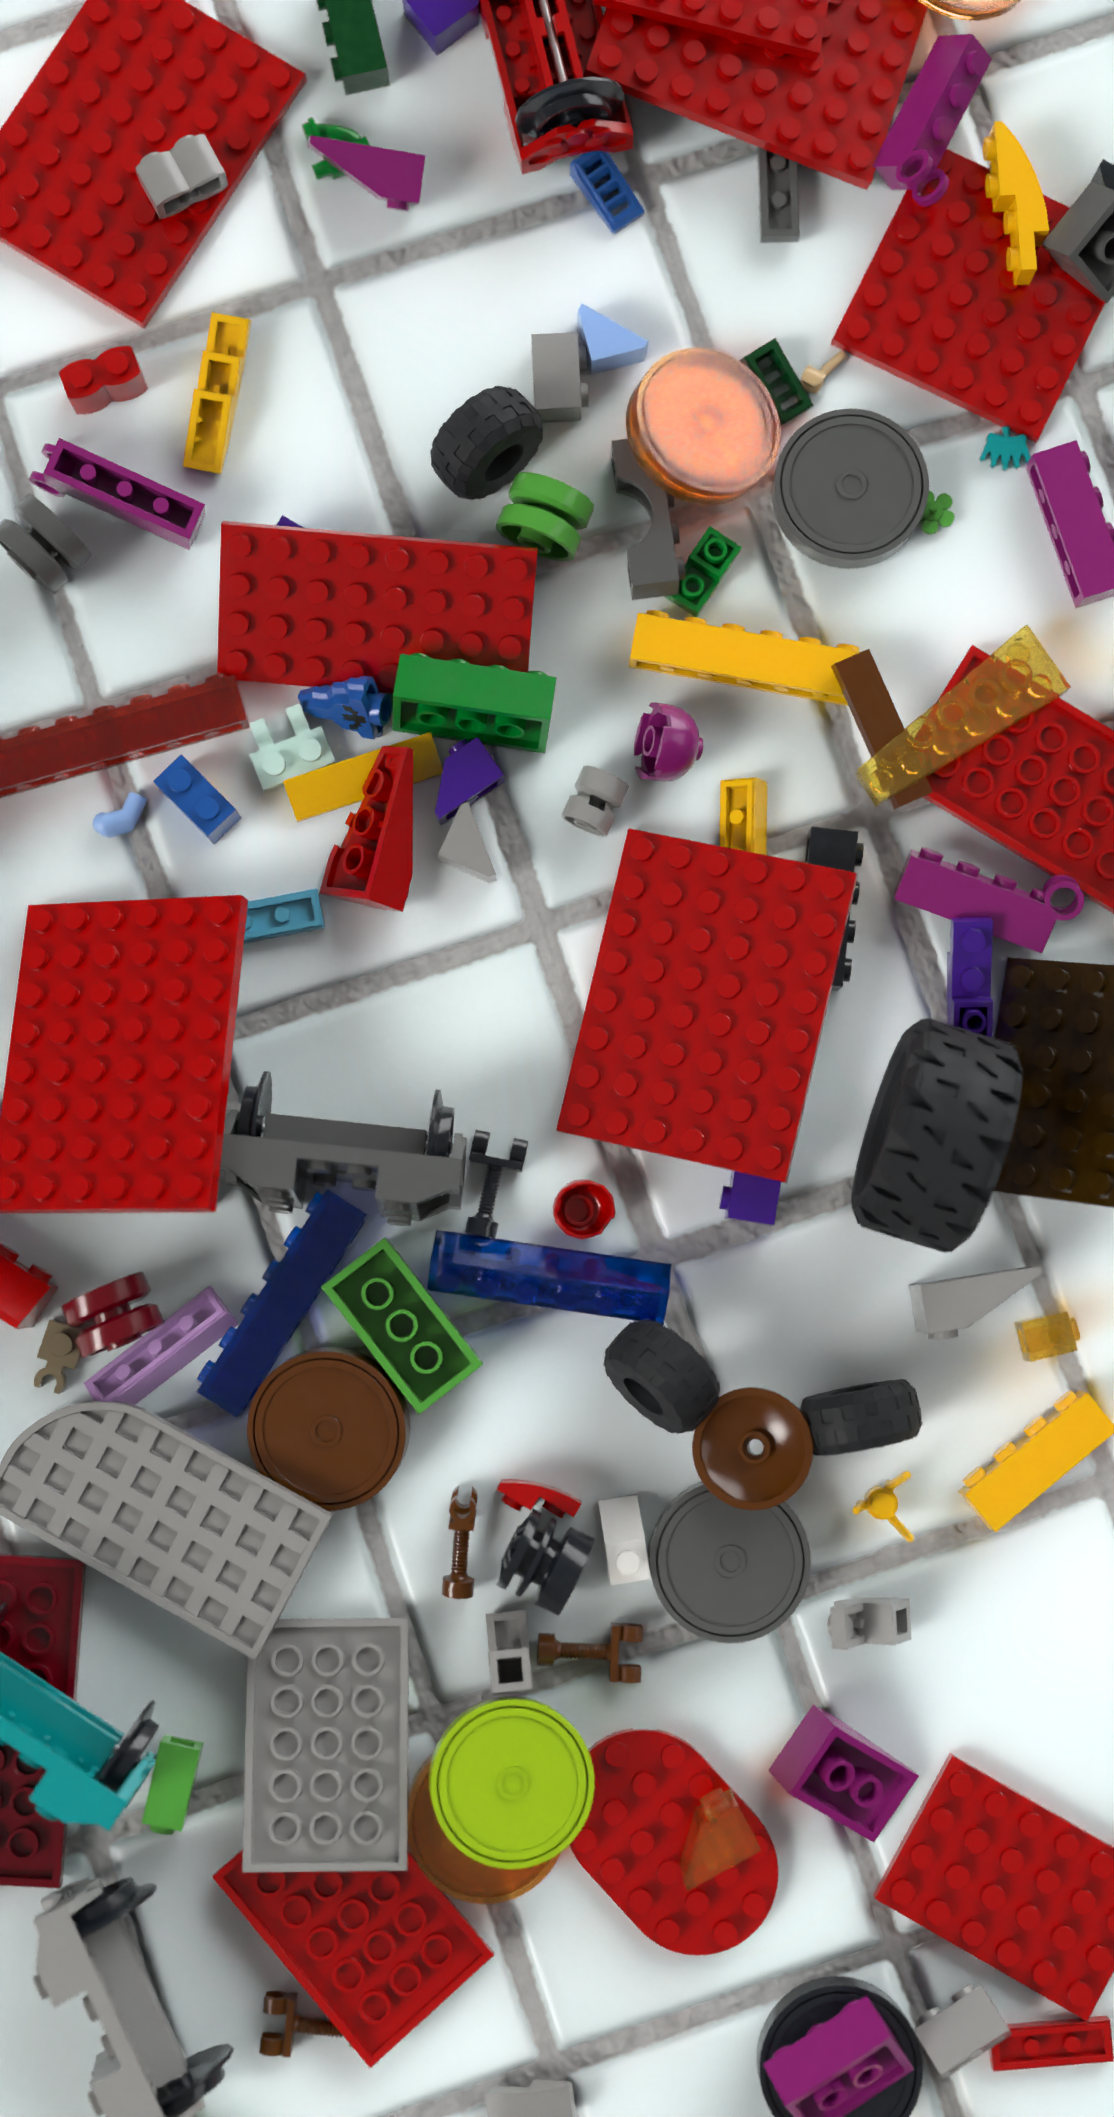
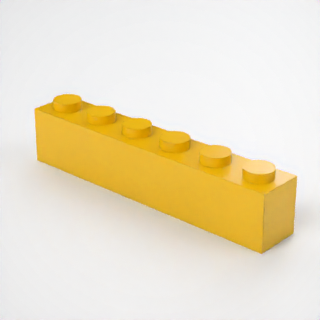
(738, 657)

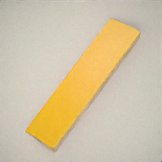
(342, 782)
(743, 814)

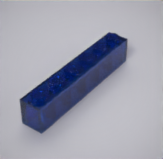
(549, 1277)
(282, 1303)

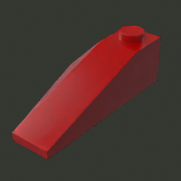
(377, 852)

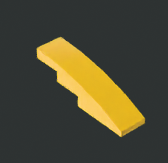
(217, 393)

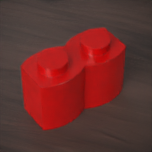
(108, 378)

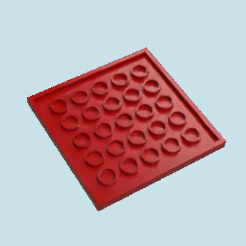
(948, 309)

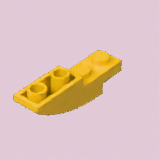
(1019, 195)

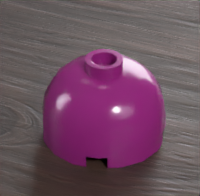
(667, 743)

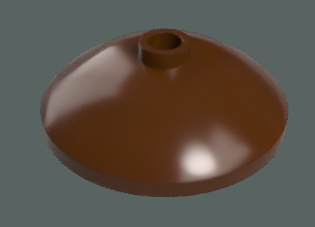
(724, 1453)

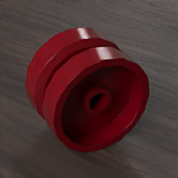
(113, 1316)

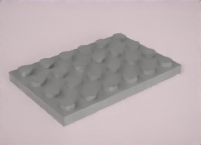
(328, 1747)

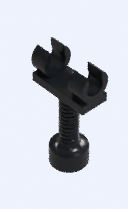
(483, 1223)

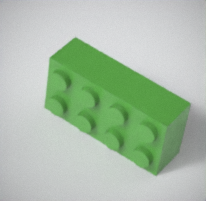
(402, 1325)

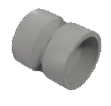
(601, 789)

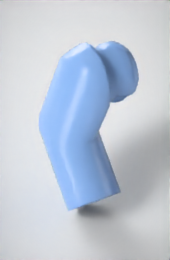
(122, 820)

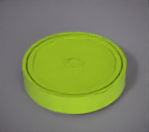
(511, 1782)

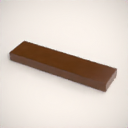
(874, 712)

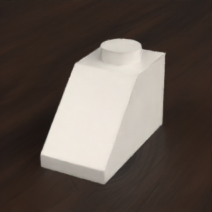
(624, 1539)

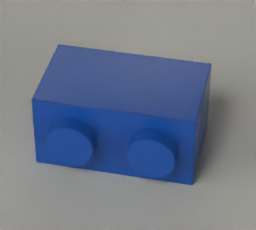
(197, 799)

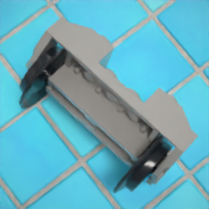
(90, 1951)

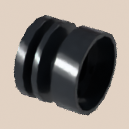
(545, 1561)

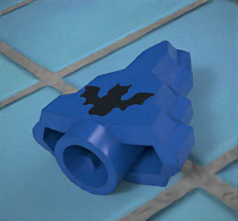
(350, 704)

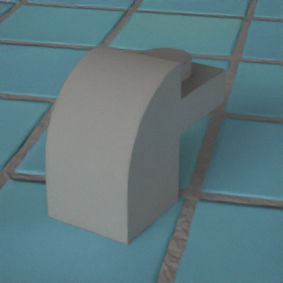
(869, 1622)
(509, 1652)

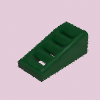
(780, 362)

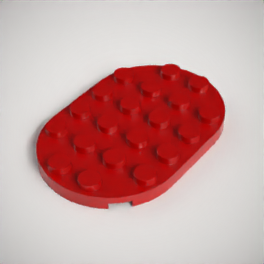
(637, 1834)

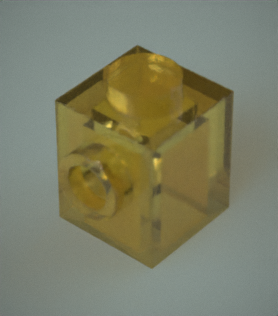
(1047, 1335)

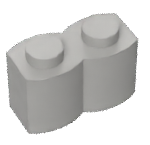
(181, 175)

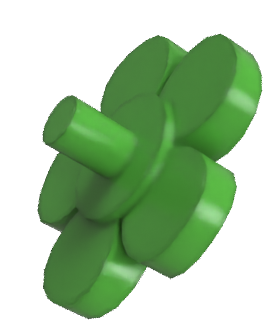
(936, 513)

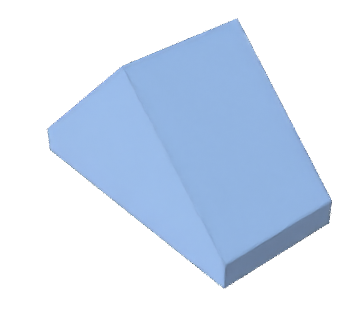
(608, 343)

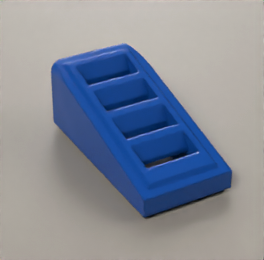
(578, 172)

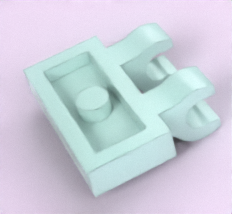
(290, 757)

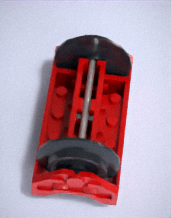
(545, 86)

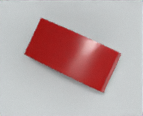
(526, 1493)

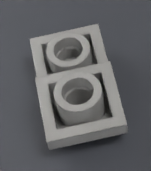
(540, 2099)

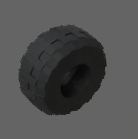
(486, 442)
(662, 1376)
(862, 1417)

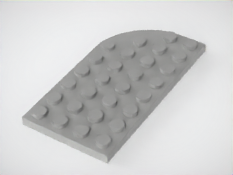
(163, 1516)

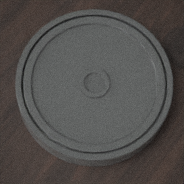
(850, 488)
(727, 1567)

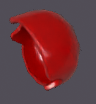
(583, 1208)

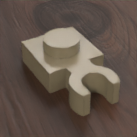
(60, 1352)

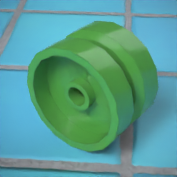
(545, 516)

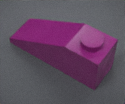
(380, 171)

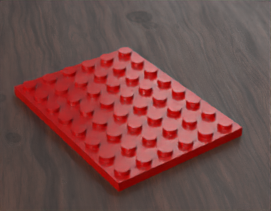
(110, 93)
(807, 110)
(707, 1004)
(121, 1056)

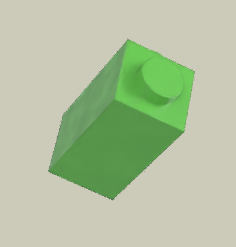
(172, 1784)

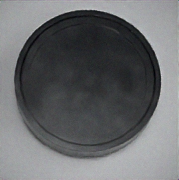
(820, 2002)

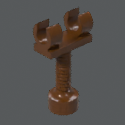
(462, 1521)
(550, 1649)
(282, 2044)

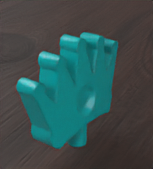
(1005, 448)

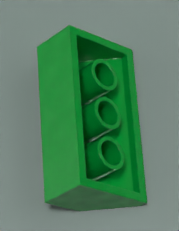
(473, 701)

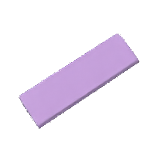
(163, 1350)

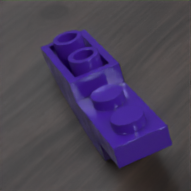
(970, 975)

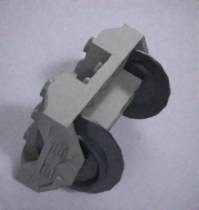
(277, 1153)

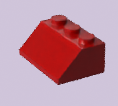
(22, 1290)

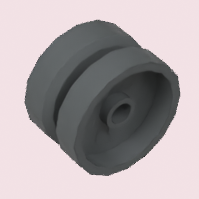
(44, 540)

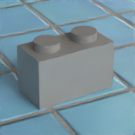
(557, 376)
(961, 2030)

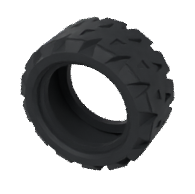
(937, 1135)

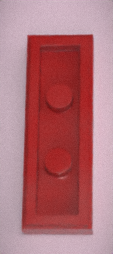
(1054, 2044)

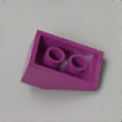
(842, 1773)

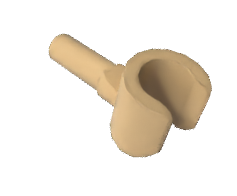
(813, 379)

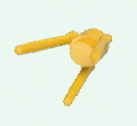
(883, 1504)

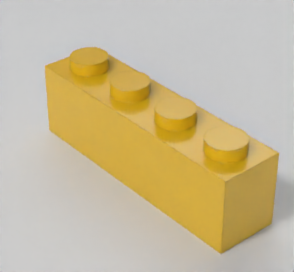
(1037, 1459)

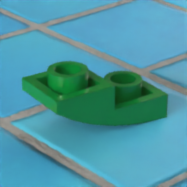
(705, 571)

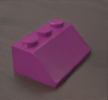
(838, 2063)

